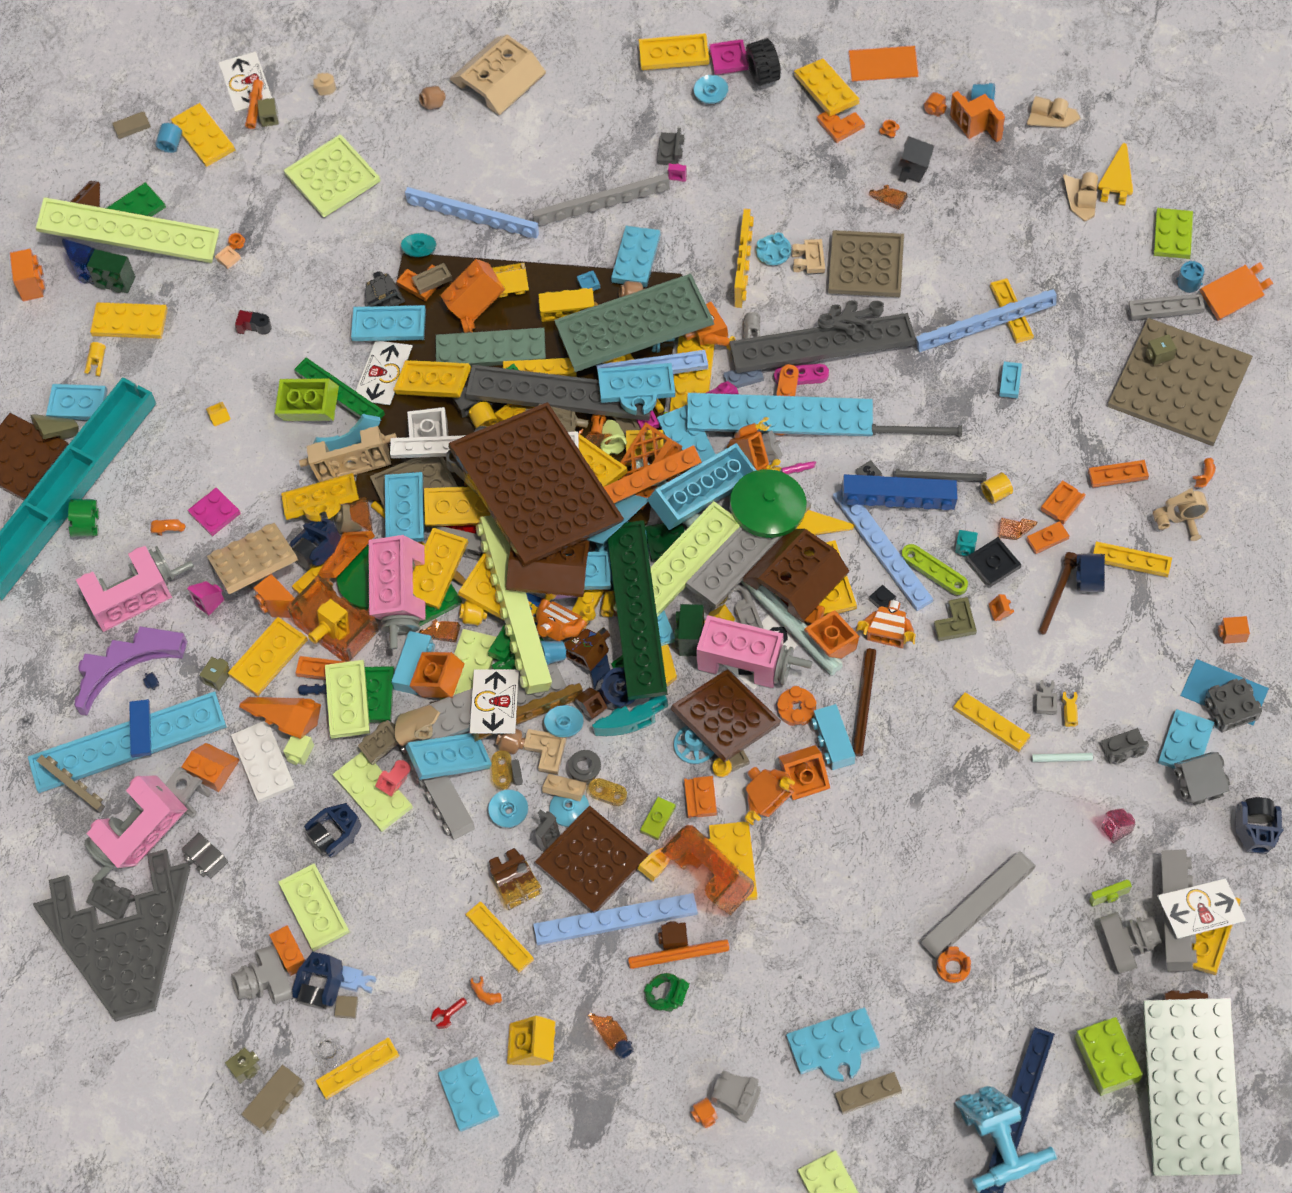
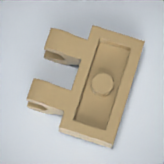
(814, 256)

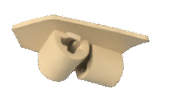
(1052, 113)
(1082, 195)
(415, 724)

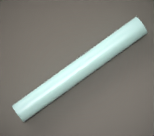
(1062, 757)

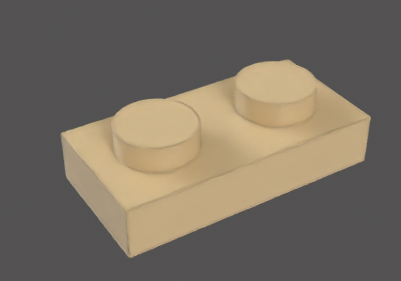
(564, 787)

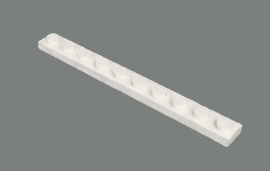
(432, 446)

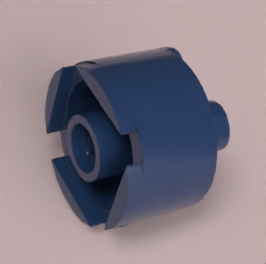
(1090, 572)
(607, 688)

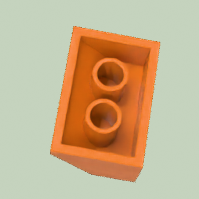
(473, 291)

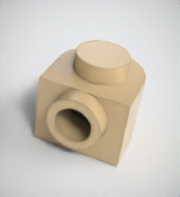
(324, 84)

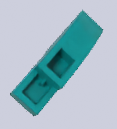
(625, 721)

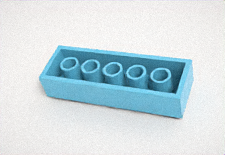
(700, 486)

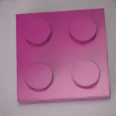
(728, 56)
(214, 511)

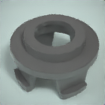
(584, 775)

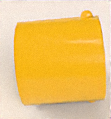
(482, 415)
(996, 488)

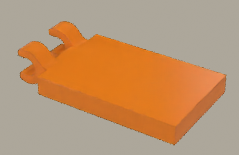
(1235, 290)

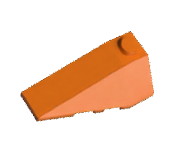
(292, 715)

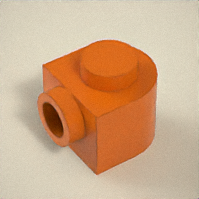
(935, 104)
(704, 1113)

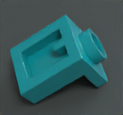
(966, 542)

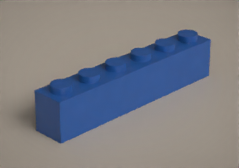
(899, 492)

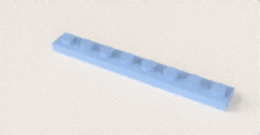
(472, 212)
(986, 320)
(886, 553)
(615, 919)

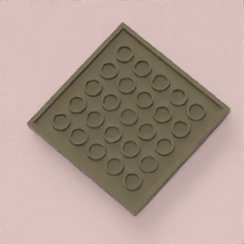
(1184, 393)

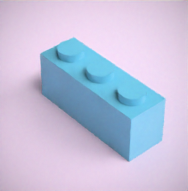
(413, 647)
(833, 737)

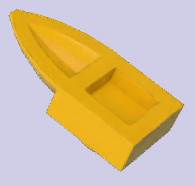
(654, 864)

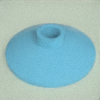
(708, 84)
(563, 721)
(508, 800)
(564, 815)

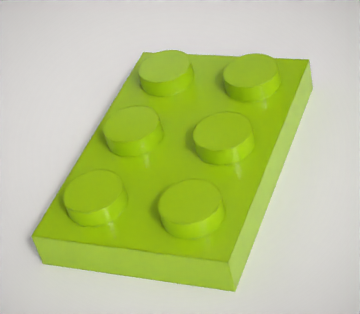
(1173, 233)

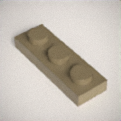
(868, 1093)

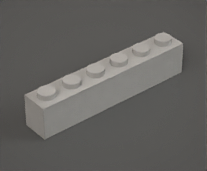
(447, 803)
(1175, 877)

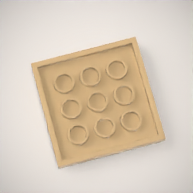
(251, 558)

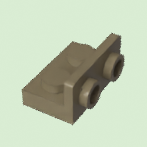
(379, 742)

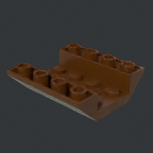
(552, 574)
(810, 576)

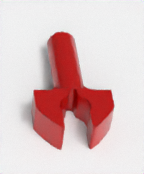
(447, 1013)

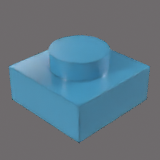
(588, 281)

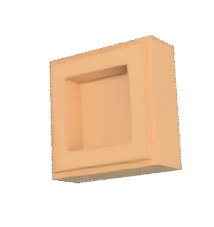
(227, 257)

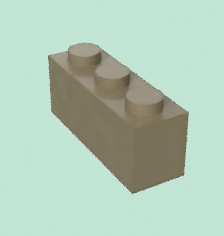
(273, 1099)

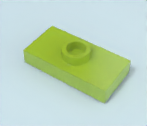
(658, 818)
(1110, 893)

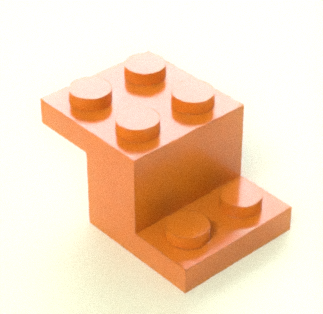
(977, 116)

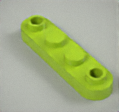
(935, 569)

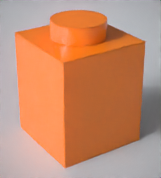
(1234, 630)

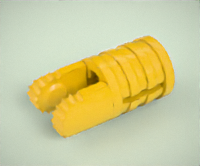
(95, 357)

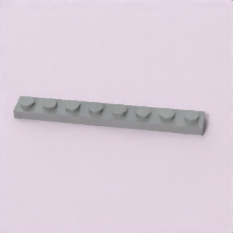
(601, 200)

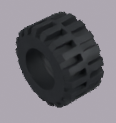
(763, 61)

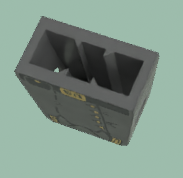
(383, 291)

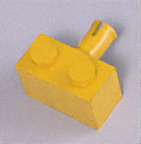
(332, 621)

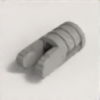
(751, 325)

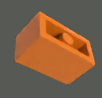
(287, 949)

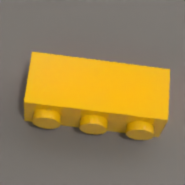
(563, 303)

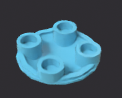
(773, 249)

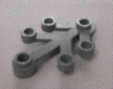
(829, 320)

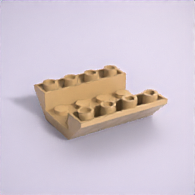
(507, 76)

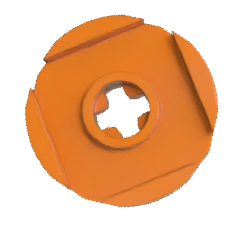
(796, 716)

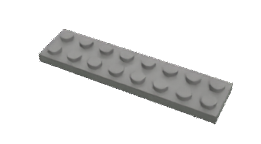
(729, 565)
(456, 711)

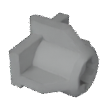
(771, 446)

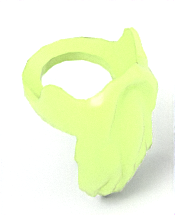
(617, 438)

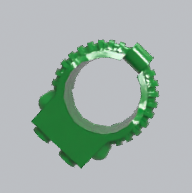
(675, 996)

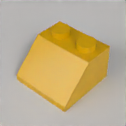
(512, 278)
(531, 1041)

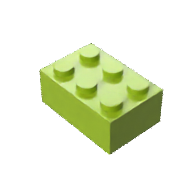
(306, 399)
(1108, 1056)

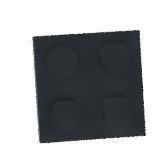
(994, 561)

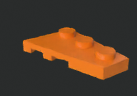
(347, 549)

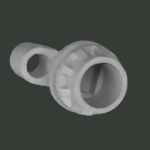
(1124, 940)
(269, 975)

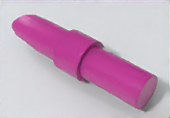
(799, 467)

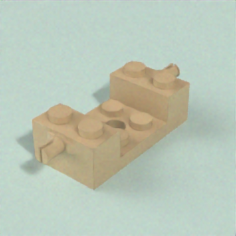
(364, 456)

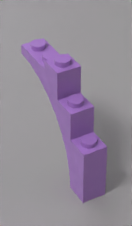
(121, 655)

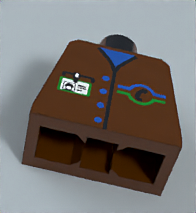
(587, 648)

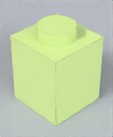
(298, 749)

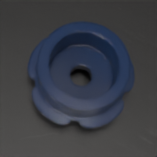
(151, 681)
(623, 1049)

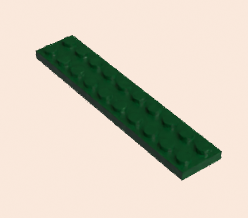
(637, 612)

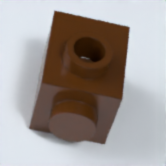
(591, 702)
(673, 935)

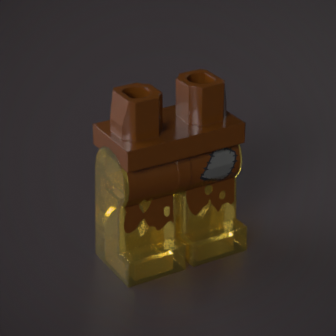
(513, 872)

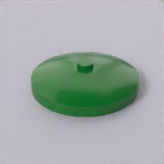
(768, 503)
(354, 581)

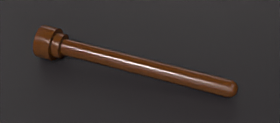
(1070, 563)

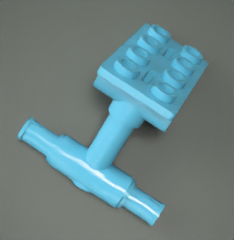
(993, 1114)

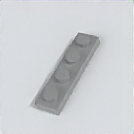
(1166, 306)

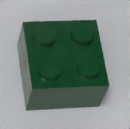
(111, 271)
(689, 628)

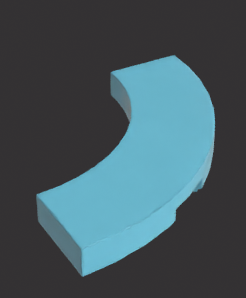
(352, 436)

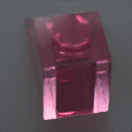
(1118, 824)

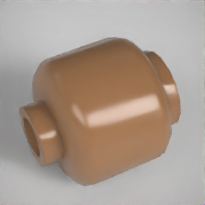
(432, 97)
(630, 287)
(510, 742)

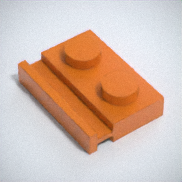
(1062, 502)
(700, 797)

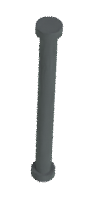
(917, 430)
(942, 475)

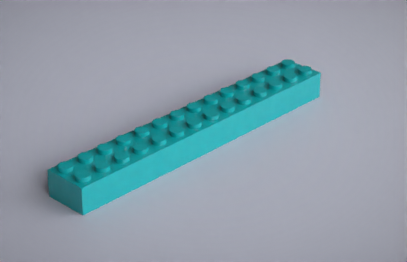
(70, 478)

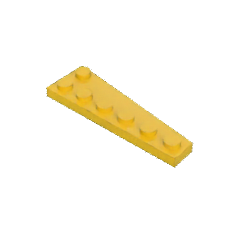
(743, 264)

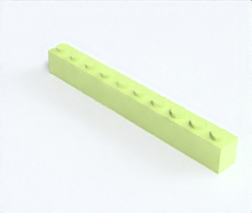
(514, 610)

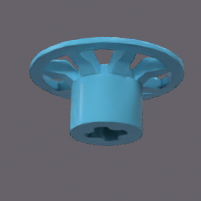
(692, 743)

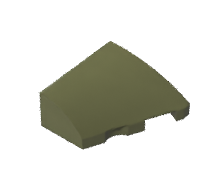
(55, 426)

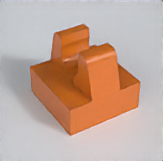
(1000, 607)

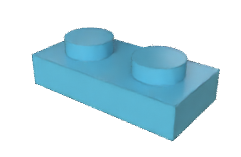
(1010, 379)

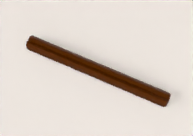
(864, 702)

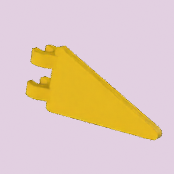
(1117, 177)
(823, 524)

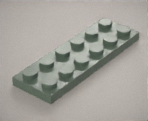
(491, 347)

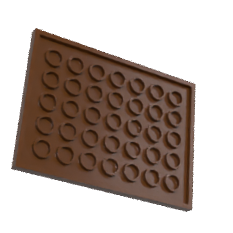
(535, 483)

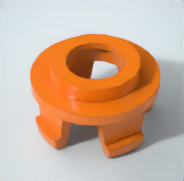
(953, 954)

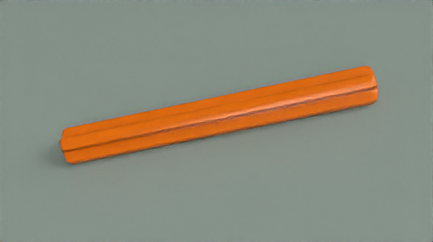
(678, 954)

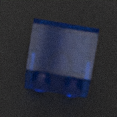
(79, 257)

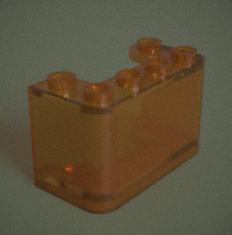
(304, 615)
(729, 885)

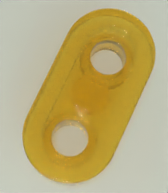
(502, 771)
(609, 791)

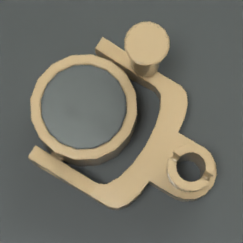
(1190, 505)

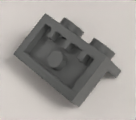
(670, 148)
(1124, 746)
(547, 830)
(110, 898)

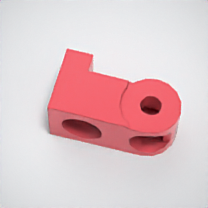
(393, 780)

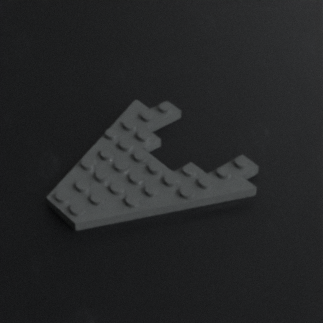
(127, 955)

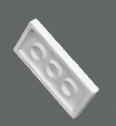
(263, 761)

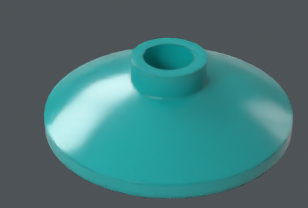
(418, 244)

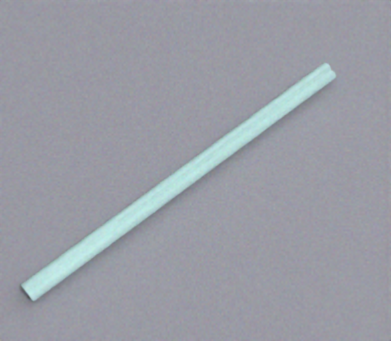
(779, 611)

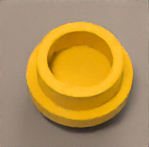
(721, 768)

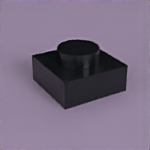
(881, 597)

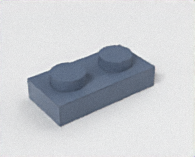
(744, 378)

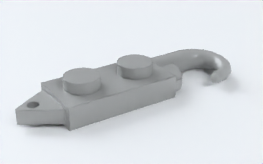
(746, 608)

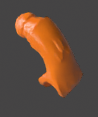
(1209, 470)
(161, 526)
(488, 998)

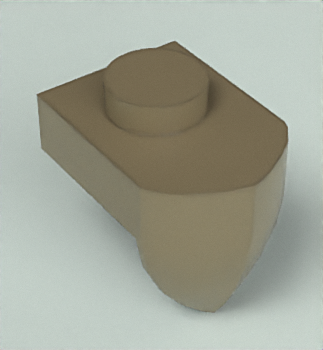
(344, 522)

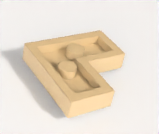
(550, 747)

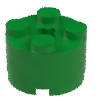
(82, 517)

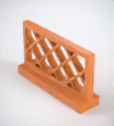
(668, 449)

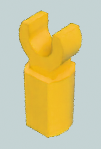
(608, 603)
(1070, 710)

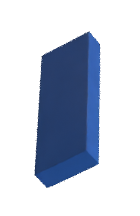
(140, 728)

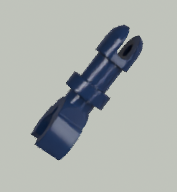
(317, 689)

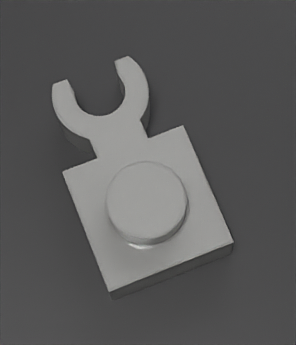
(1046, 700)

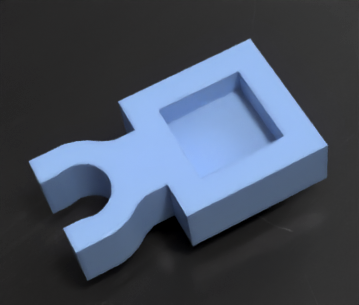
(354, 979)

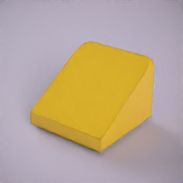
(218, 413)

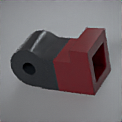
(252, 322)

